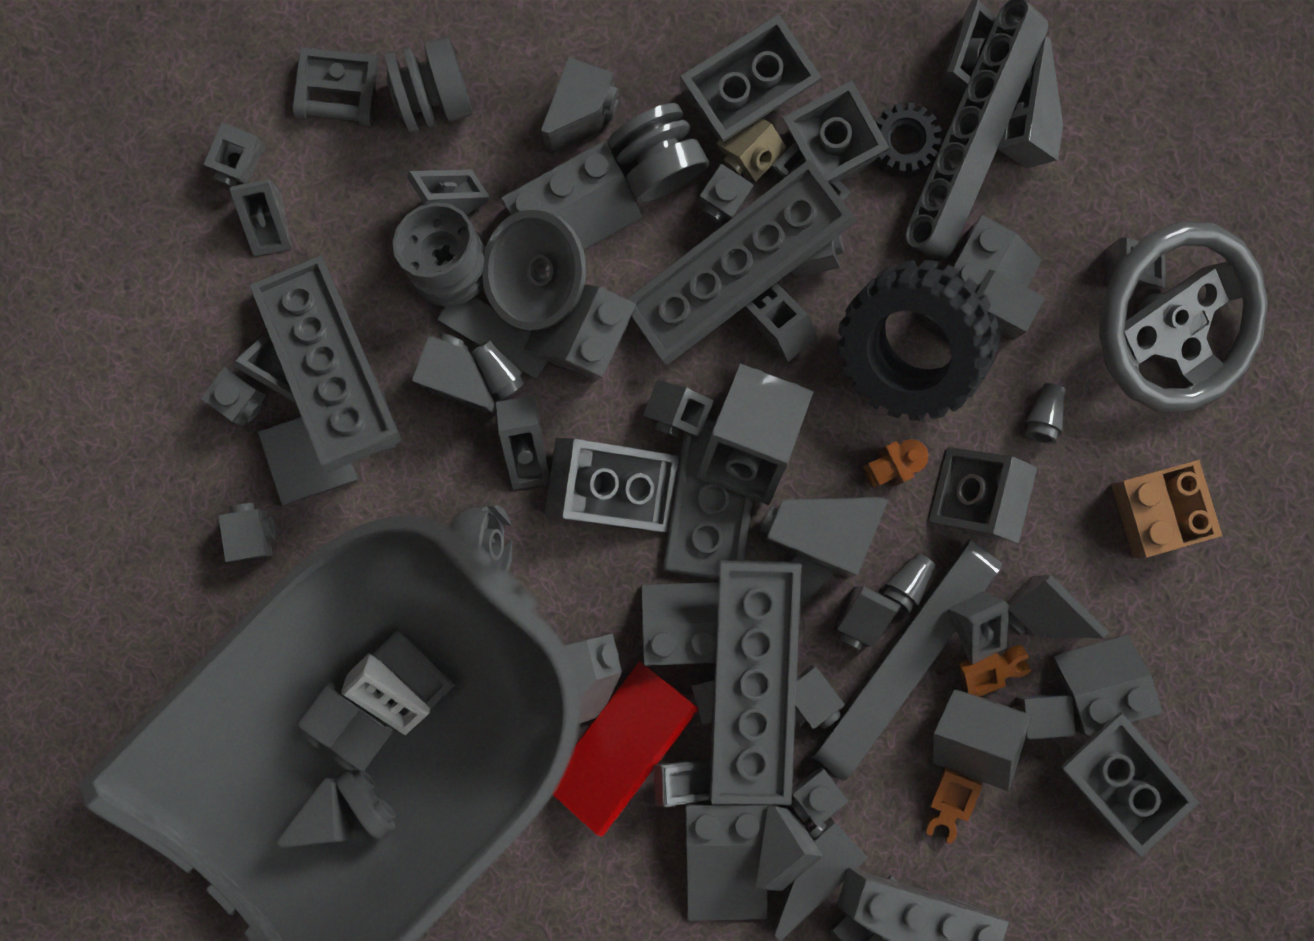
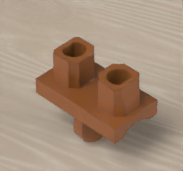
(897, 463)

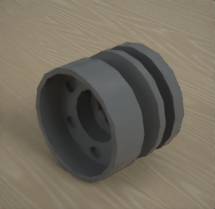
(428, 84)
(656, 149)
(440, 254)

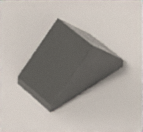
(450, 187)
(262, 216)
(1152, 278)
(1010, 303)
(981, 625)
(321, 820)
(785, 850)

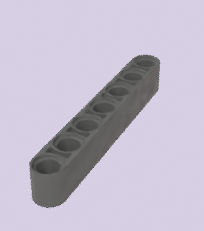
(976, 129)
(905, 664)

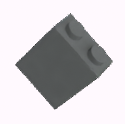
(587, 336)
(755, 434)
(825, 530)

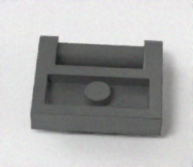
(339, 74)

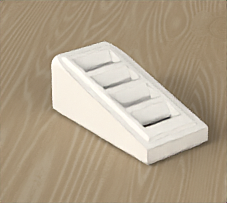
(371, 675)

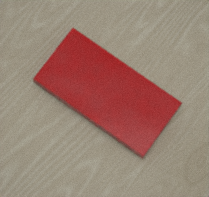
(622, 748)

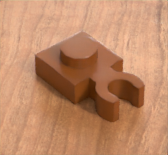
(991, 672)
(954, 799)

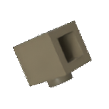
(752, 149)

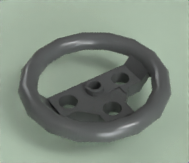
(1178, 315)

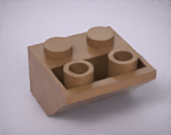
(1166, 509)

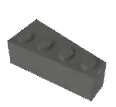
(915, 914)

